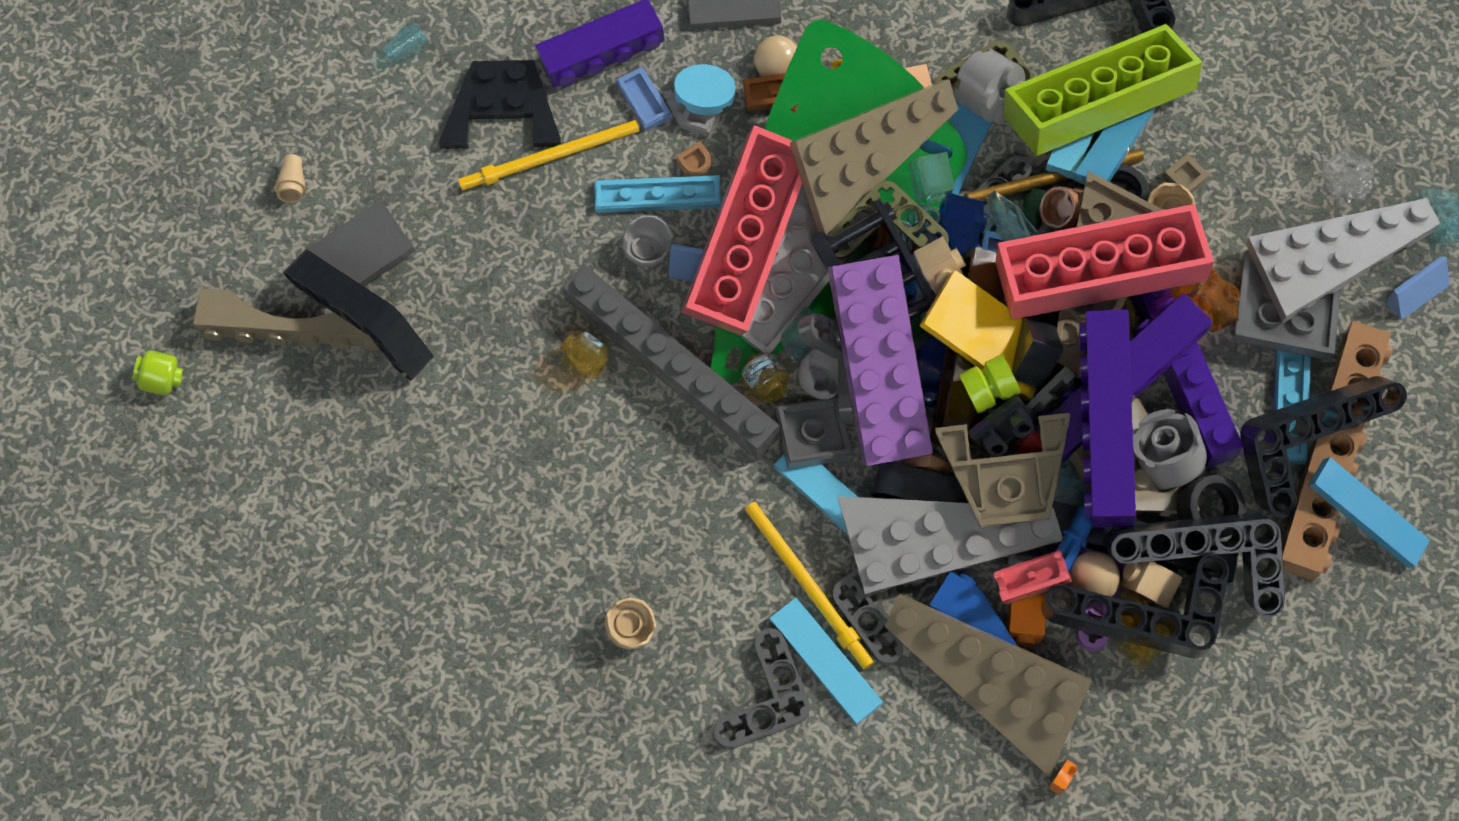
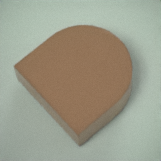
(694, 160)

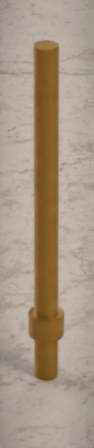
(1038, 180)

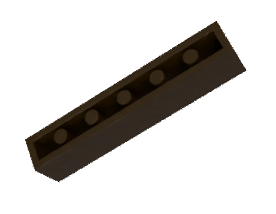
(953, 401)

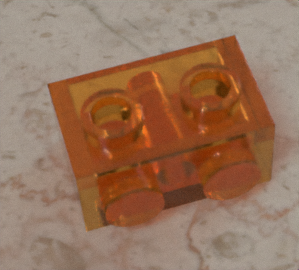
(1215, 298)

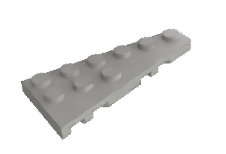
(1328, 254)

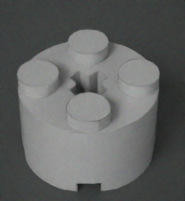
(984, 84)
(1170, 448)

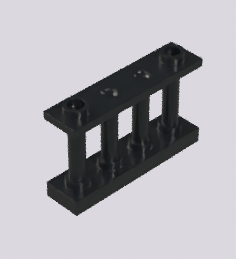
(829, 245)

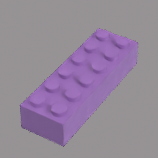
(880, 360)

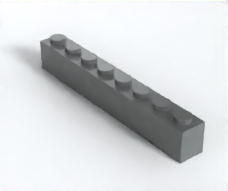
(671, 362)

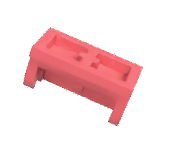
(1032, 577)

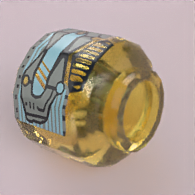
(584, 355)
(765, 377)

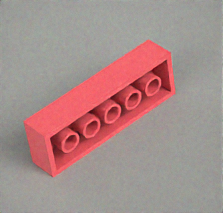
(745, 233)
(1103, 261)

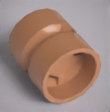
(1061, 207)

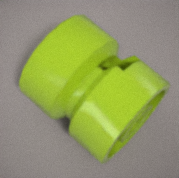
(990, 383)

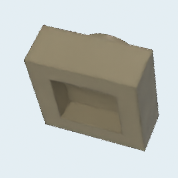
(1187, 173)

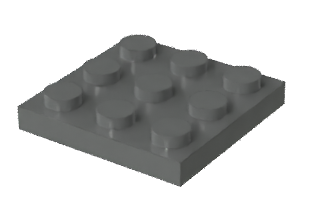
(1308, 331)

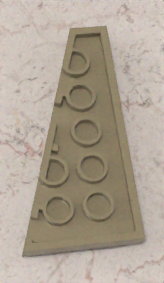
(856, 154)

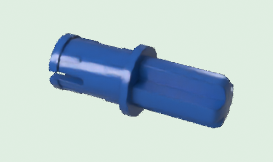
(1075, 536)

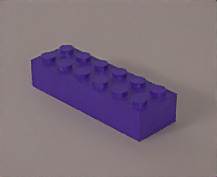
(1110, 423)

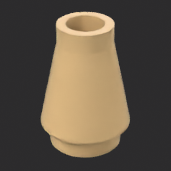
(290, 181)

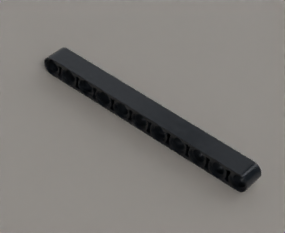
(912, 483)

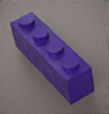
(600, 43)

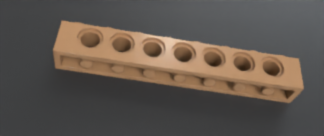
(1299, 558)

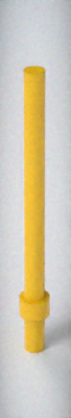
(491, 174)
(847, 637)

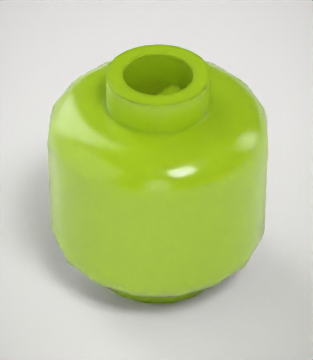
(157, 372)

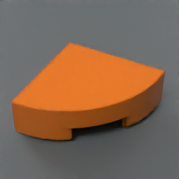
(1063, 777)

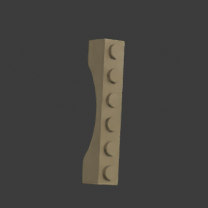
(226, 315)

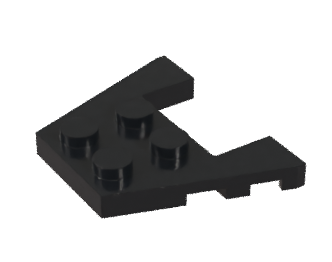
(500, 92)

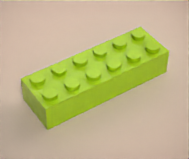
(1101, 89)

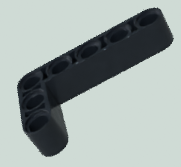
(1146, 13)
(362, 310)
(1308, 428)
(1208, 542)
(1146, 617)

